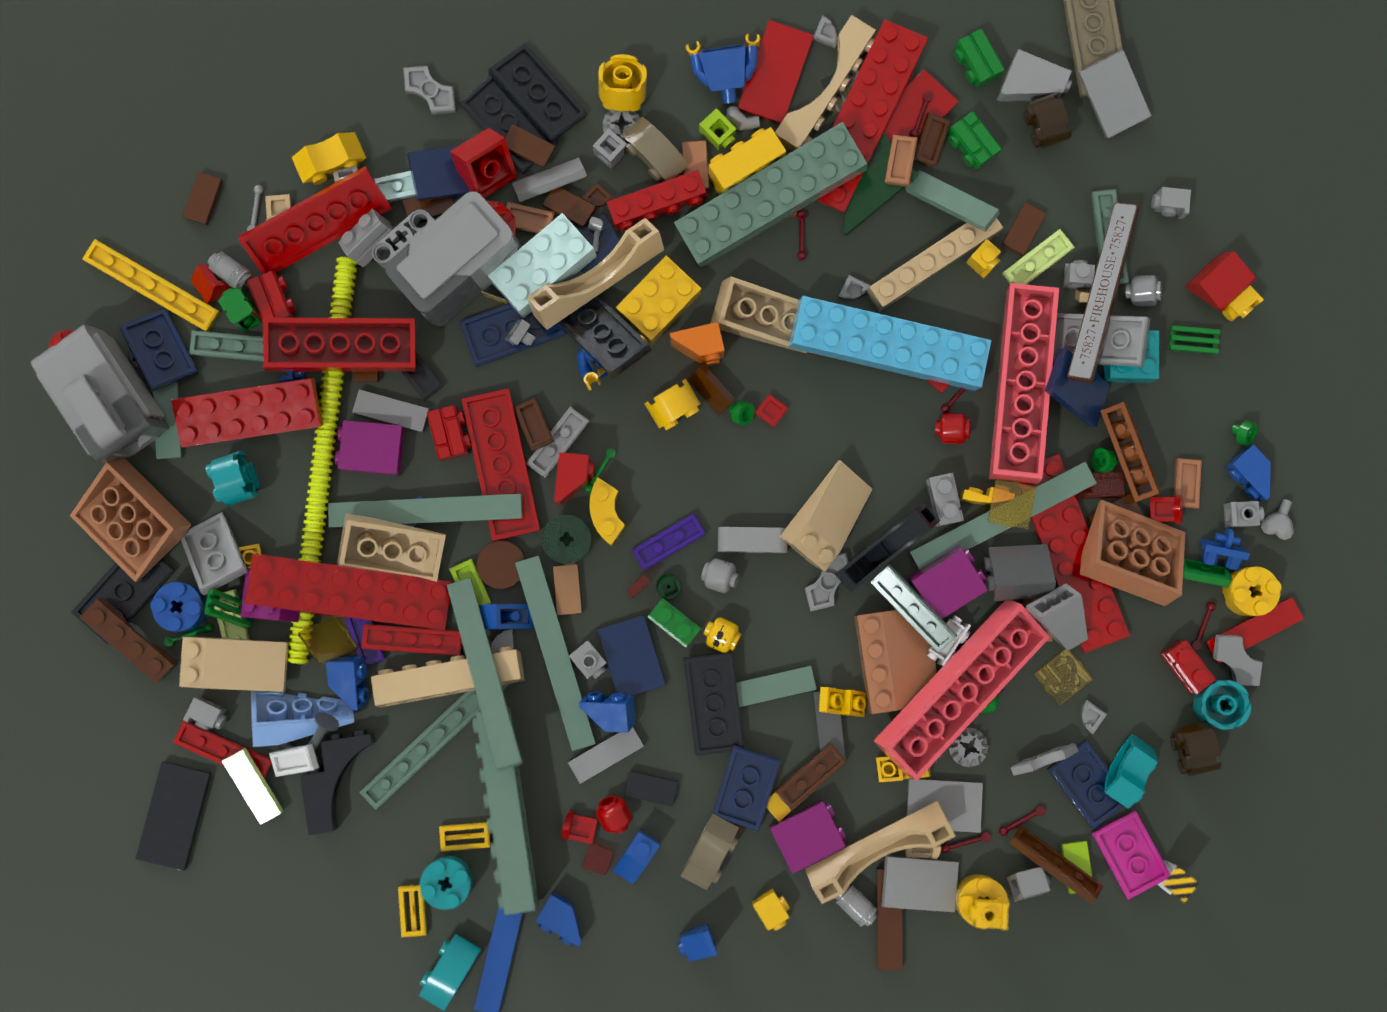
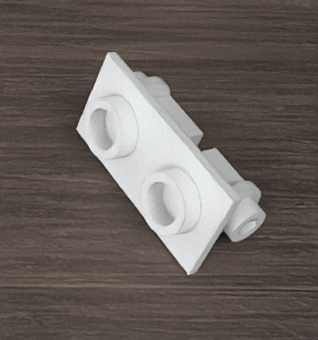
(962, 634)

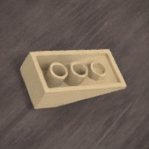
(755, 312)
(828, 517)
(390, 547)
(233, 664)

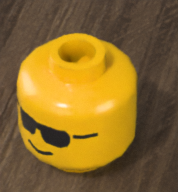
(722, 635)

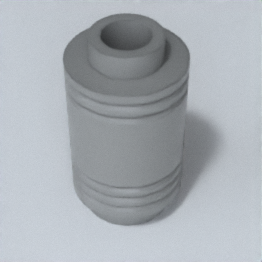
(229, 271)
(857, 906)

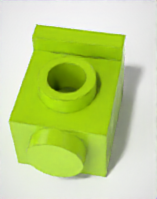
(718, 122)

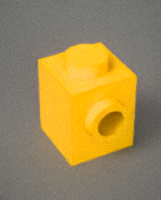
(772, 910)

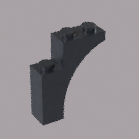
(887, 547)
(321, 786)

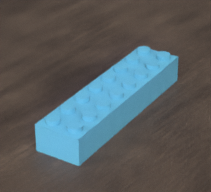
(889, 343)

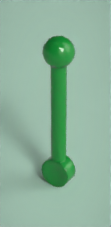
(610, 453)
(169, 642)

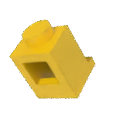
(984, 258)
(1242, 304)
(981, 906)

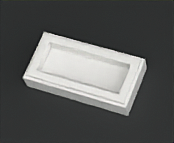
(294, 760)

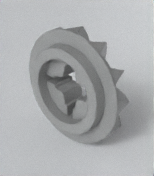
(614, 117)
(972, 758)

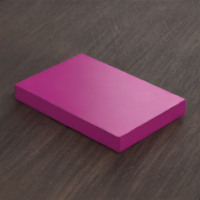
(1131, 854)

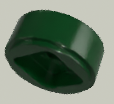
(668, 586)

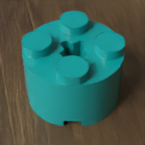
(233, 478)
(1236, 701)
(433, 887)

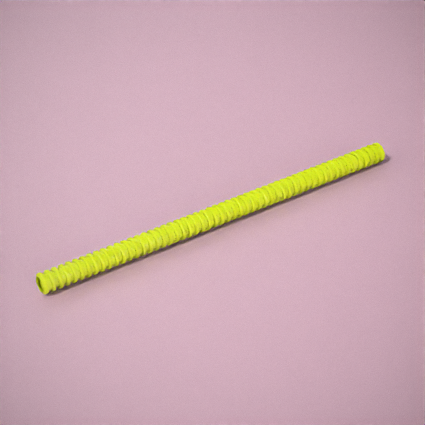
(323, 453)

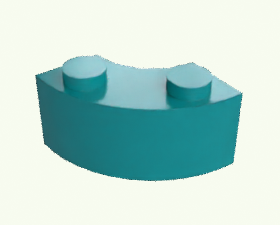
(1130, 771)
(449, 972)

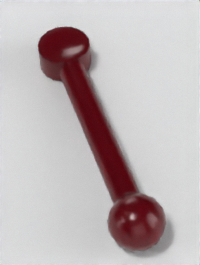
(927, 97)
(801, 216)
(946, 407)
(1197, 645)
(1039, 810)
(985, 837)

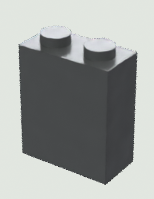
(1019, 572)

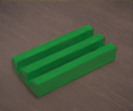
(1194, 330)
(1206, 573)
(244, 622)

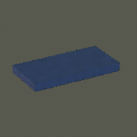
(488, 330)

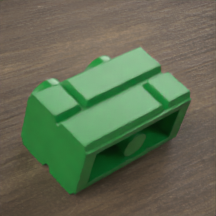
(978, 59)
(973, 141)
(240, 309)
(674, 622)

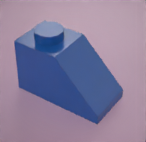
(506, 616)
(636, 856)
(697, 943)

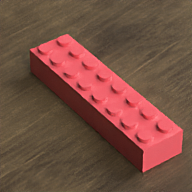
(1022, 382)
(961, 689)

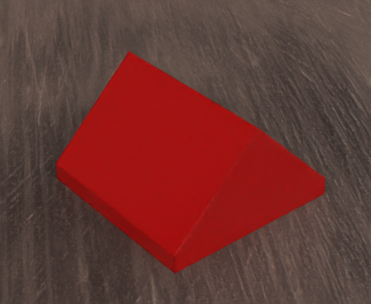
(1221, 280)

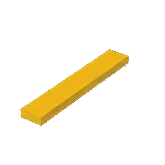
(151, 285)

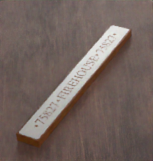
(1103, 293)

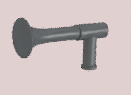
(325, 723)

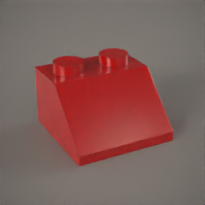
(484, 162)
(572, 476)

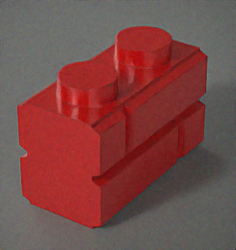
(270, 296)
(448, 433)
(1187, 666)

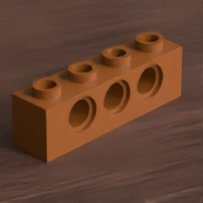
(1130, 452)

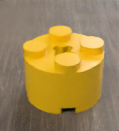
(622, 83)
(673, 404)
(1264, 587)
(974, 887)

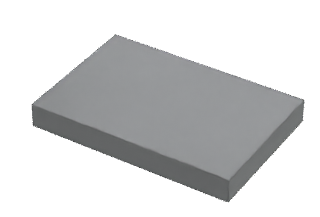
(1114, 94)
(213, 553)
(958, 800)
(920, 884)

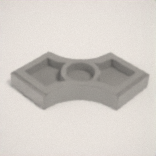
(439, 97)
(822, 592)
(1243, 668)
(1032, 763)

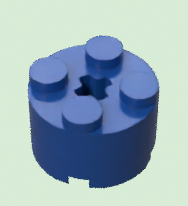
(166, 606)

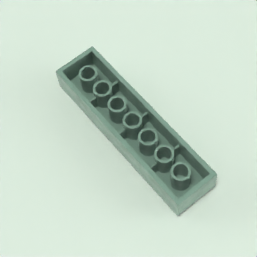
(771, 195)
(509, 829)

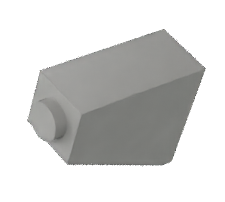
(1033, 79)
(1061, 616)

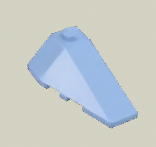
(288, 717)

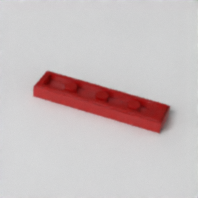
(1263, 626)
(411, 640)
(215, 746)

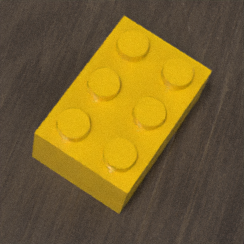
(745, 160)
(658, 300)

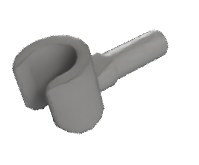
(596, 225)

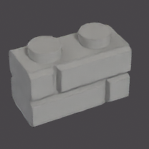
(364, 236)
(944, 499)

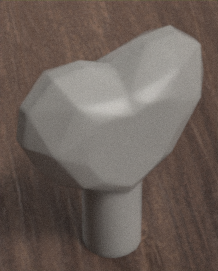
(1279, 522)

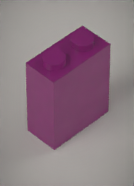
(370, 448)
(949, 581)
(808, 836)

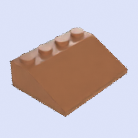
(129, 518)
(1134, 554)
(892, 660)

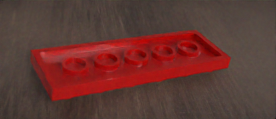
(314, 222)
(247, 412)
(500, 458)

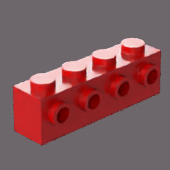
(657, 200)

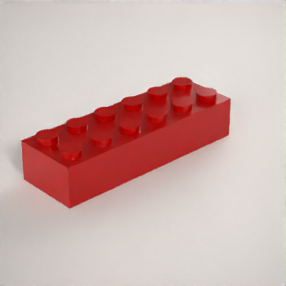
(339, 344)

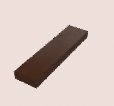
(1056, 864)
(888, 931)

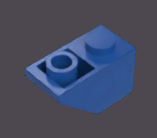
(1252, 471)
(347, 679)
(611, 711)
(560, 917)

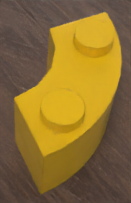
(319, 160)
(603, 511)

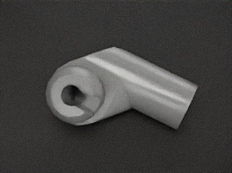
(741, 122)

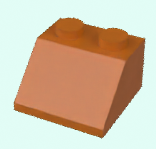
(700, 343)

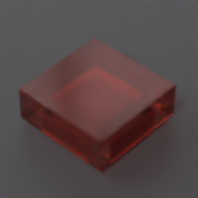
(638, 586)
(597, 859)

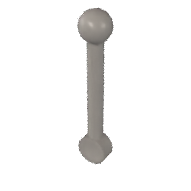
(258, 189)

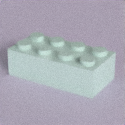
(547, 258)

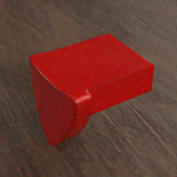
(207, 284)
(1167, 509)
(579, 828)

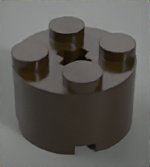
(1047, 120)
(1196, 748)

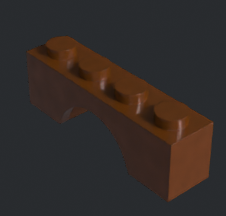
(141, 652)

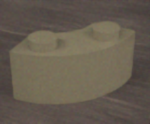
(654, 150)
(710, 851)

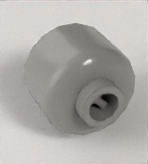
(1144, 290)
(720, 575)

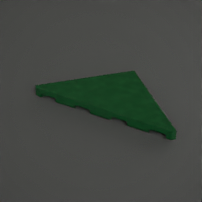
(872, 190)

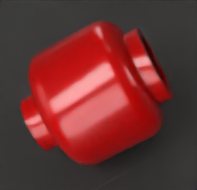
(953, 428)
(614, 814)

